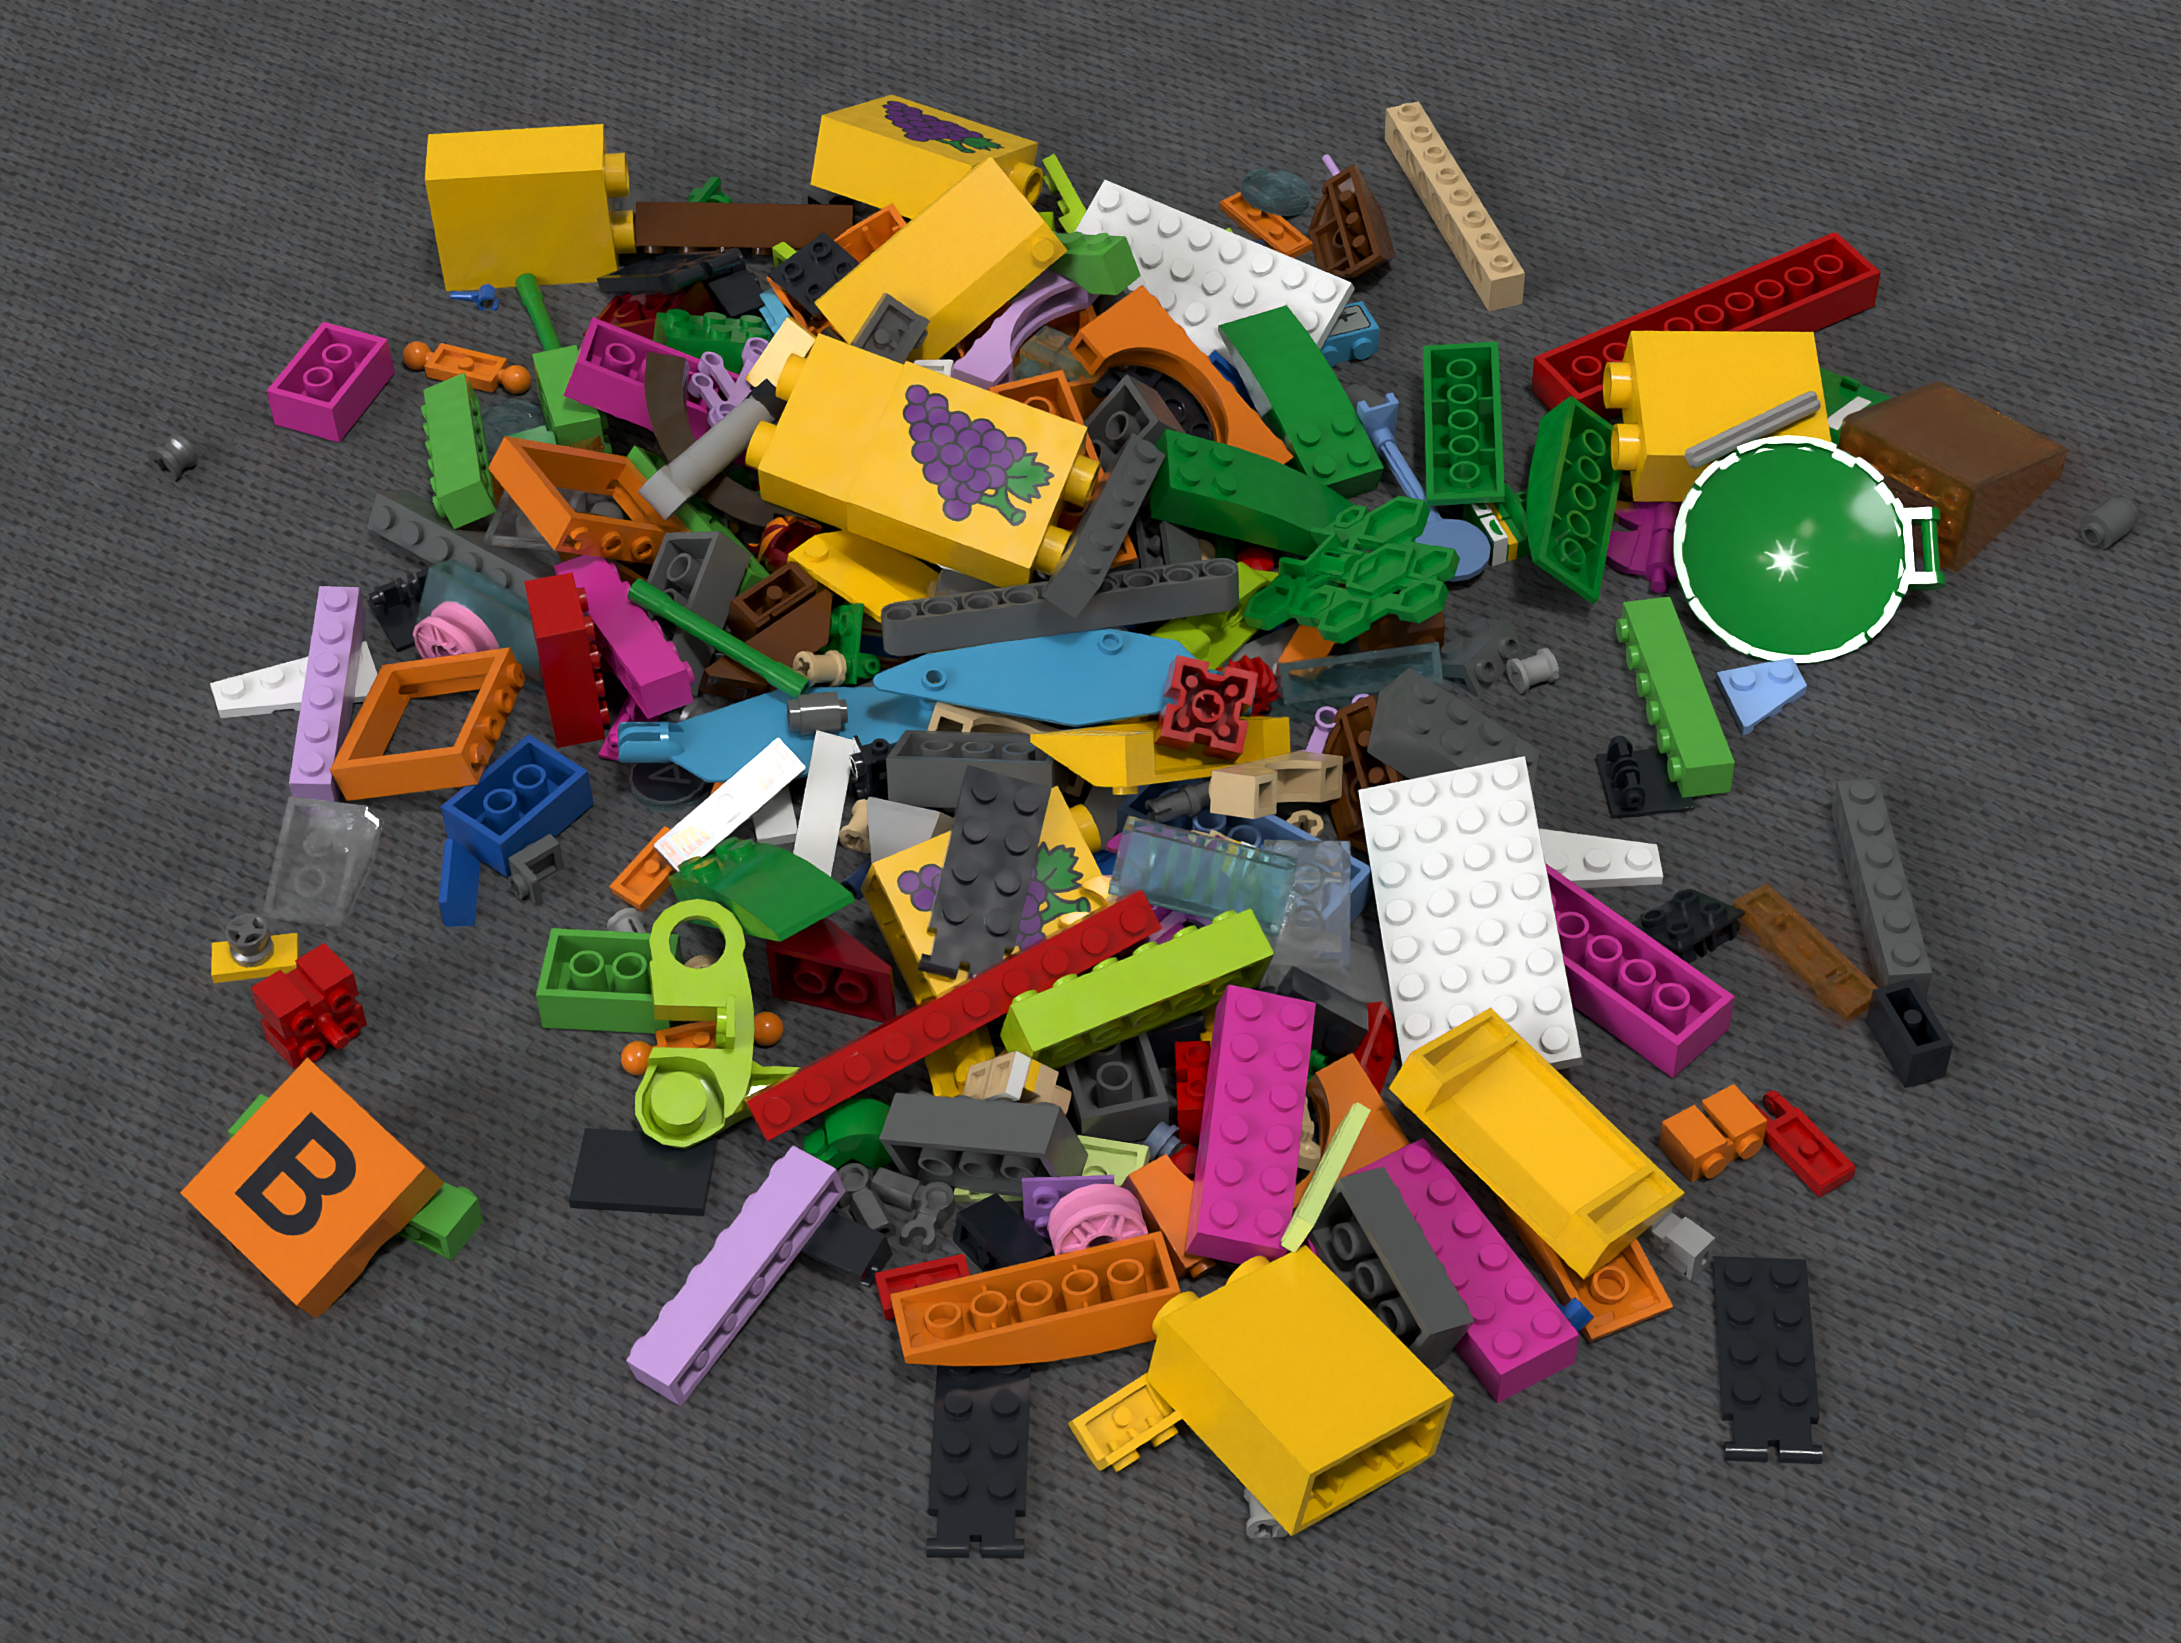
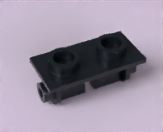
(870, 769)

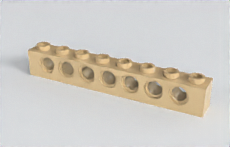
(1454, 207)

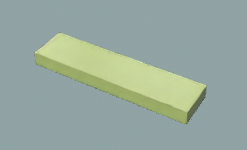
(1325, 1177)

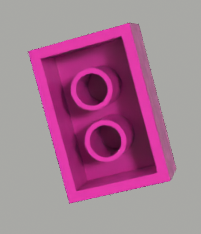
(330, 381)

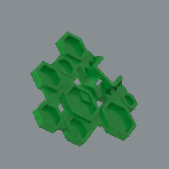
(1312, 590)

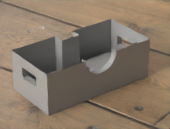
(1679, 1243)

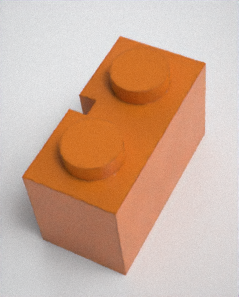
(1707, 1144)

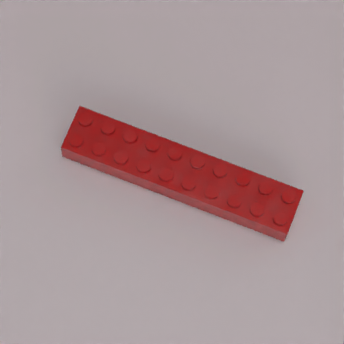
(1783, 294)

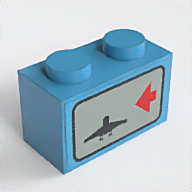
(1352, 336)

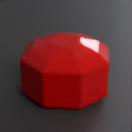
(1257, 558)

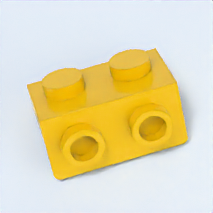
(1124, 1423)

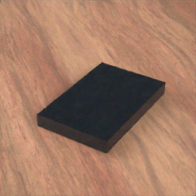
(641, 1175)

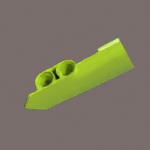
(1219, 634)

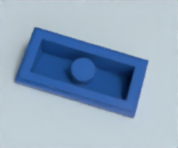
(458, 885)

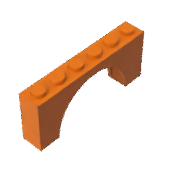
(1145, 335)
(1167, 1192)

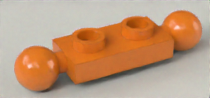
(482, 369)
(699, 1034)

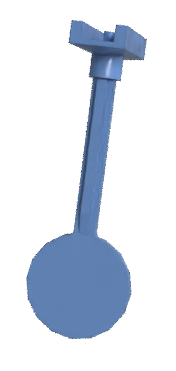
(1460, 535)

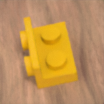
(951, 1064)

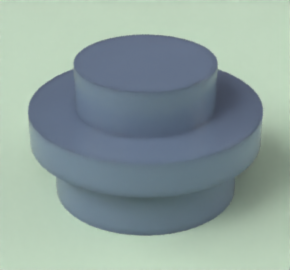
(1163, 1141)

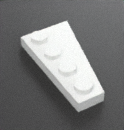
(279, 687)
(1601, 860)

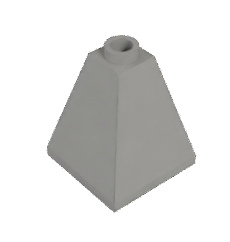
(901, 826)

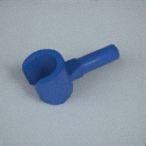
(485, 293)
(1576, 1313)

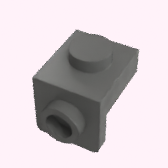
(533, 865)

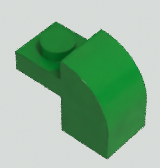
(851, 1132)

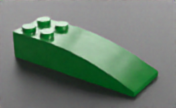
(1302, 401)
(1463, 424)
(1239, 494)
(1572, 497)
(762, 886)

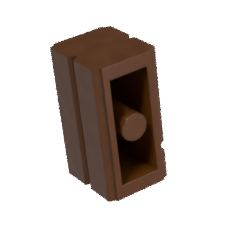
(769, 601)

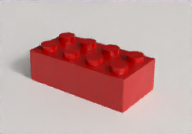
(567, 659)

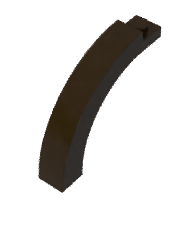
(667, 407)

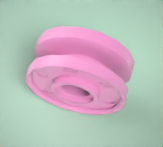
(452, 632)
(1094, 1218)

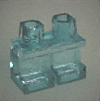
(1049, 353)

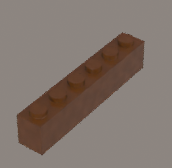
(736, 225)

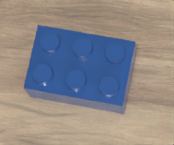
(517, 803)

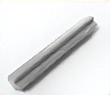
(1752, 429)

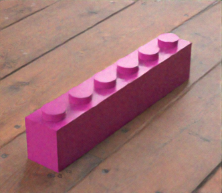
(630, 640)

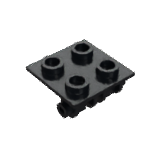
(813, 272)
(398, 607)
(1639, 781)
(1691, 924)

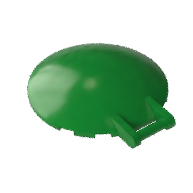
(1798, 550)

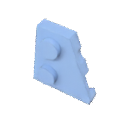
(1760, 690)

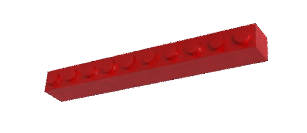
(950, 1014)

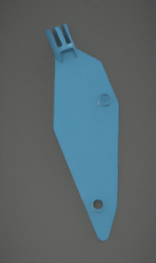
(1051, 678)
(730, 737)

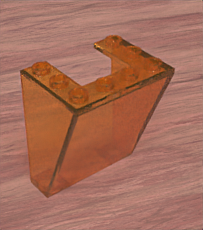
(1961, 456)

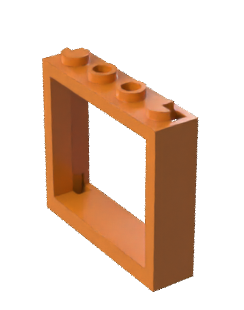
(534, 469)
(360, 763)

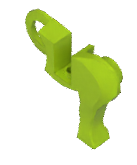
(701, 1090)

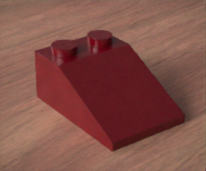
(638, 312)
(831, 972)

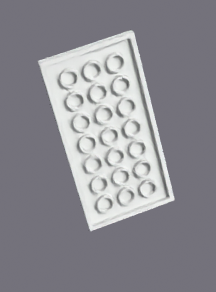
(1212, 274)
(1468, 907)

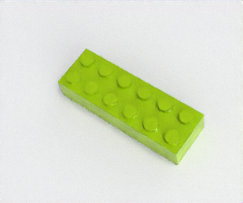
(1139, 991)

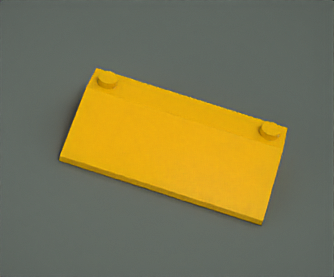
(951, 262)
(864, 571)
(1127, 757)
(1535, 1140)

